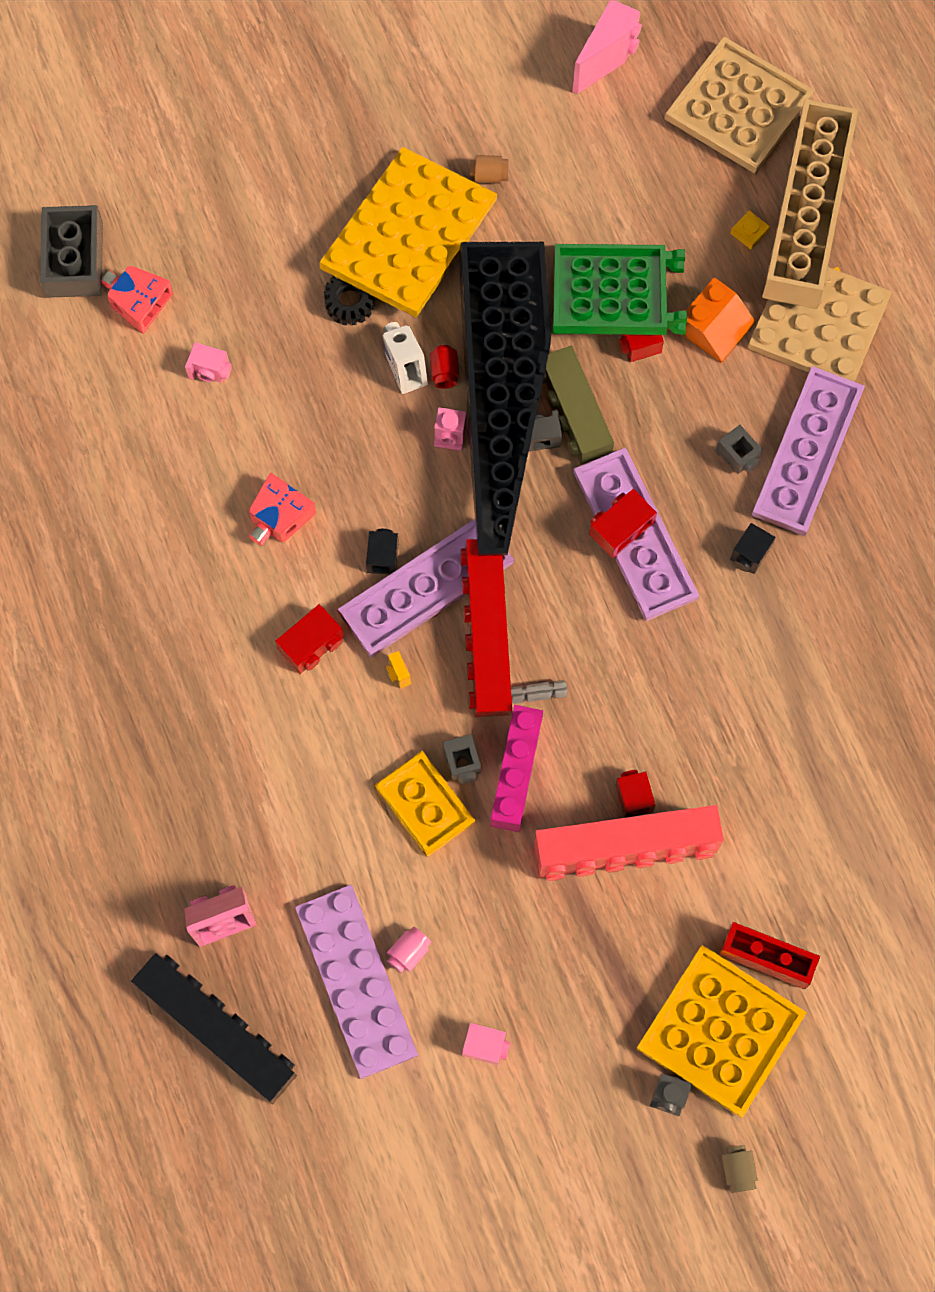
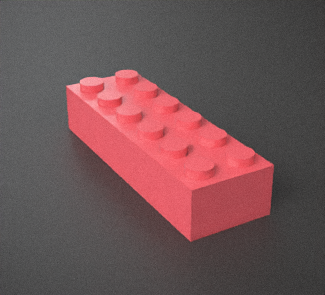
(628, 842)

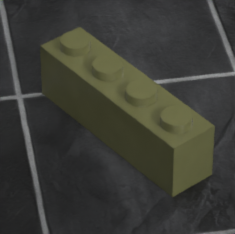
(576, 406)

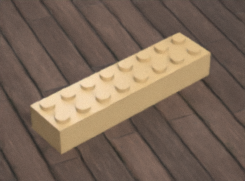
(810, 204)

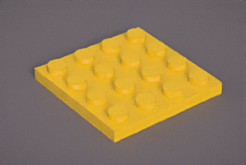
(721, 1031)

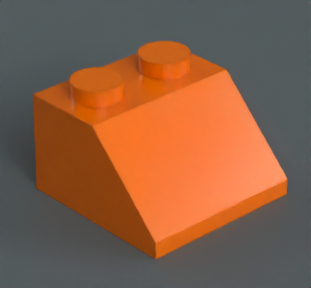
(717, 320)

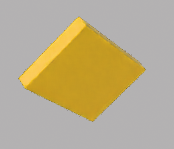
(425, 803)

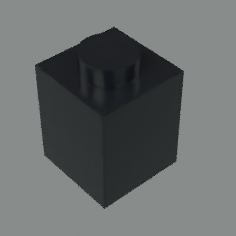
(752, 548)
(382, 551)

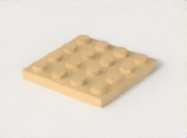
(739, 104)
(825, 337)

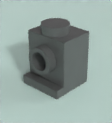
(546, 432)
(739, 442)
(462, 749)
(670, 1094)

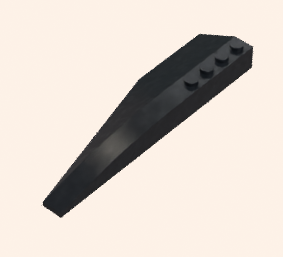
(504, 374)

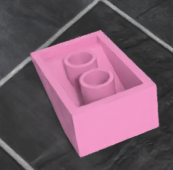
(608, 45)
(219, 916)

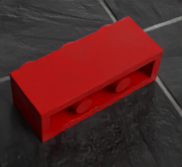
(769, 955)

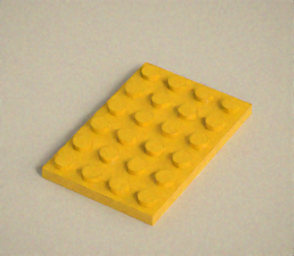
(408, 231)

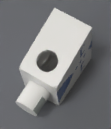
(401, 349)

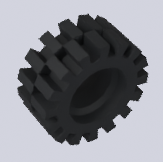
(344, 312)

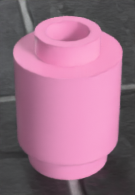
(408, 950)

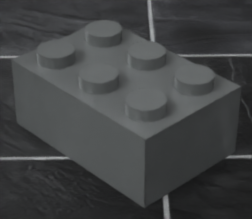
(71, 251)

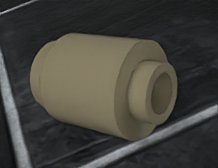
(739, 1169)

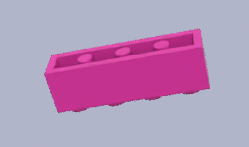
(516, 768)

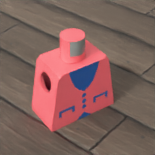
(137, 295)
(279, 511)

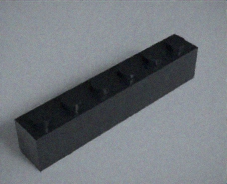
(214, 1028)

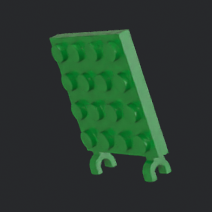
(615, 289)

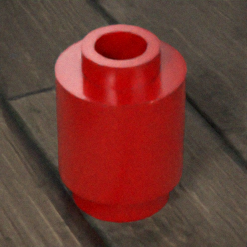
(444, 367)

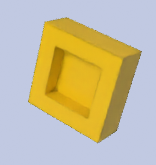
(750, 230)
(397, 670)

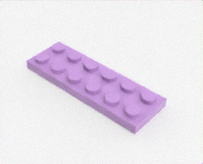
(808, 451)
(651, 560)
(411, 594)
(356, 982)

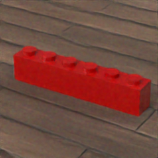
(487, 632)

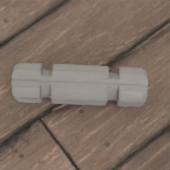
(538, 691)

